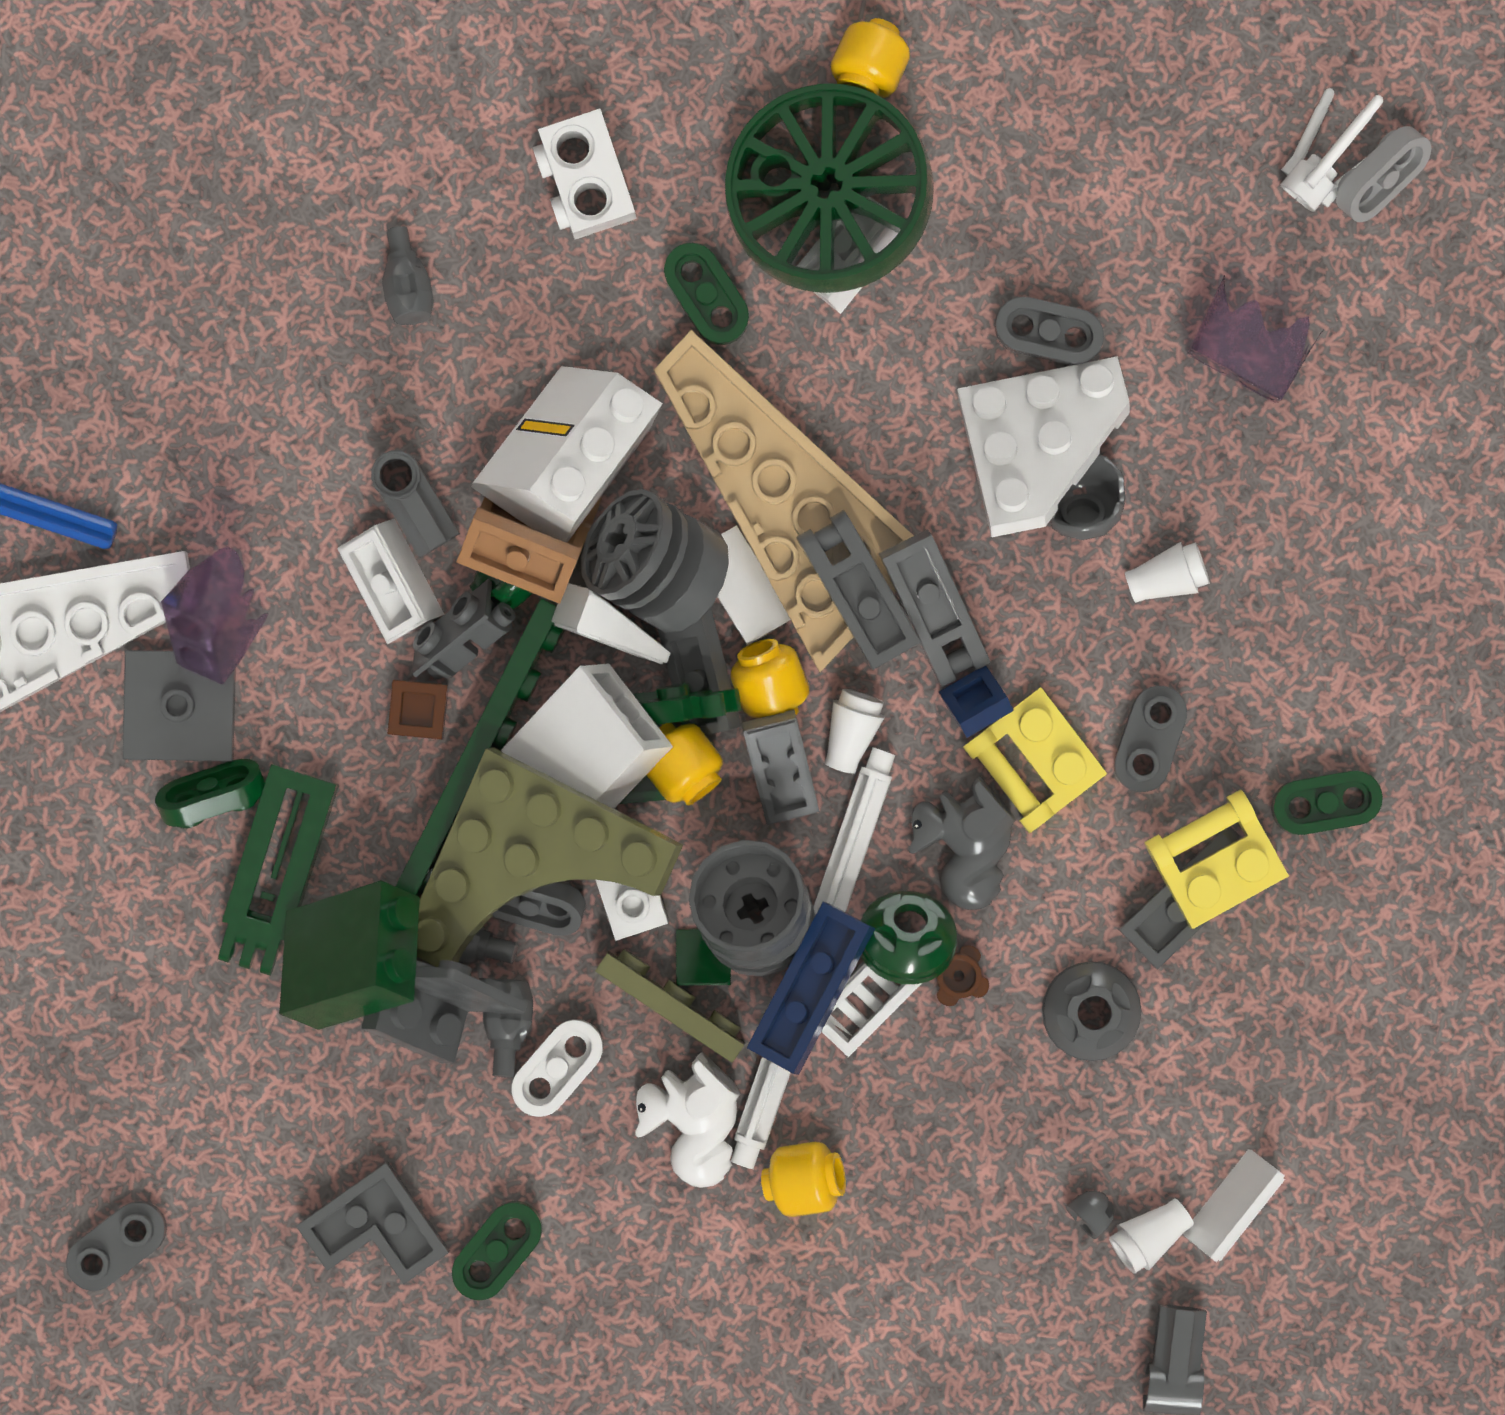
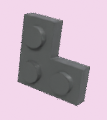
(378, 1211)

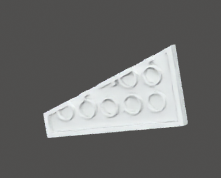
(76, 617)

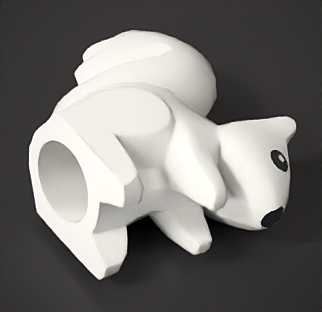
(704, 1113)

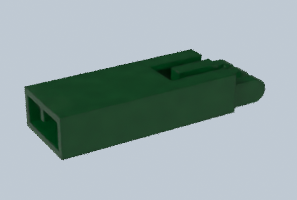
(258, 929)

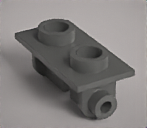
(444, 644)

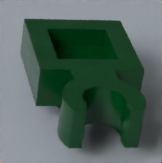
(677, 704)

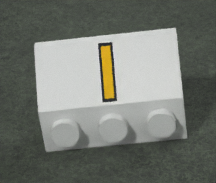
(568, 449)

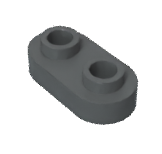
(1049, 326)
(1150, 738)
(550, 909)
(115, 1245)

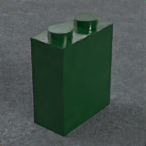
(350, 955)

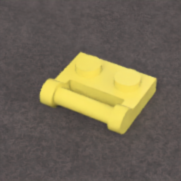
(1050, 749)
(1224, 876)

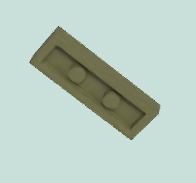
(672, 1003)

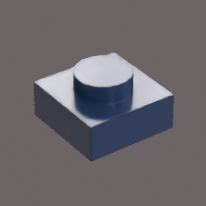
(976, 701)

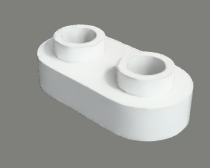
(557, 1067)

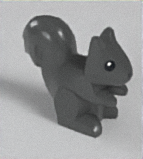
(978, 835)

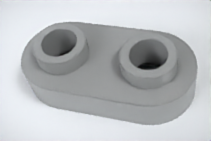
(1383, 173)

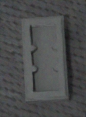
(780, 767)

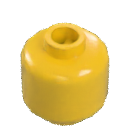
(871, 57)
(769, 679)
(689, 767)
(804, 1179)

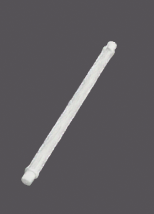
(837, 890)

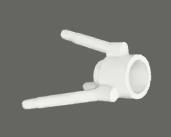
(1313, 178)

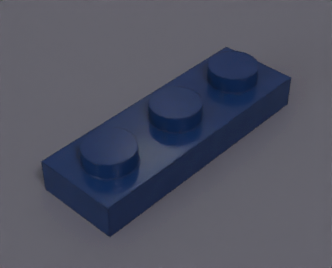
(810, 988)

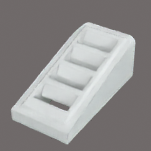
(596, 619)
(882, 1010)

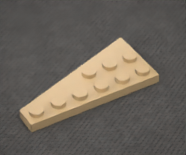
(774, 487)

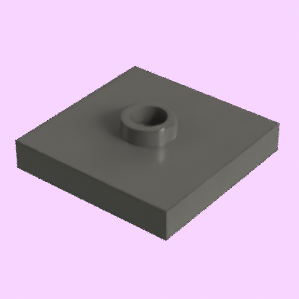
(175, 711)

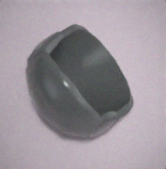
(1098, 510)

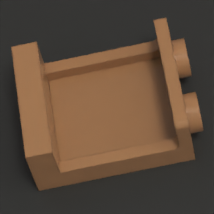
(520, 555)

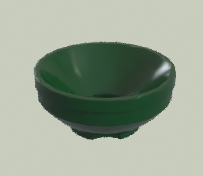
(905, 955)

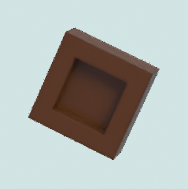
(418, 709)

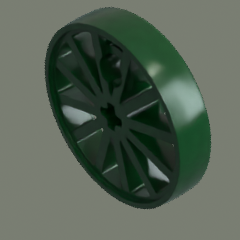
(801, 192)

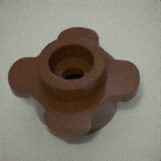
(973, 982)

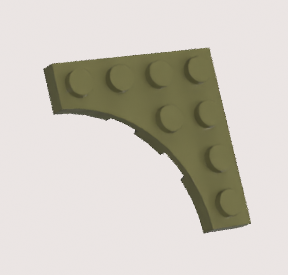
(525, 834)

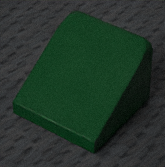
(696, 961)

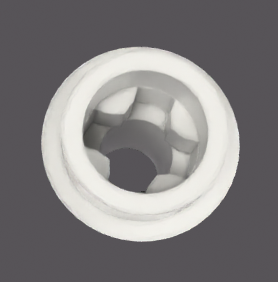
(1169, 574)
(852, 728)
(1149, 1236)

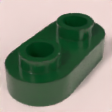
(707, 294)
(210, 793)
(1326, 802)
(497, 1250)

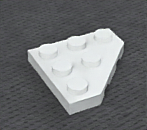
(1039, 437)

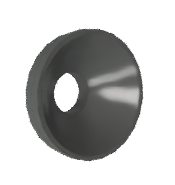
(1062, 1006)

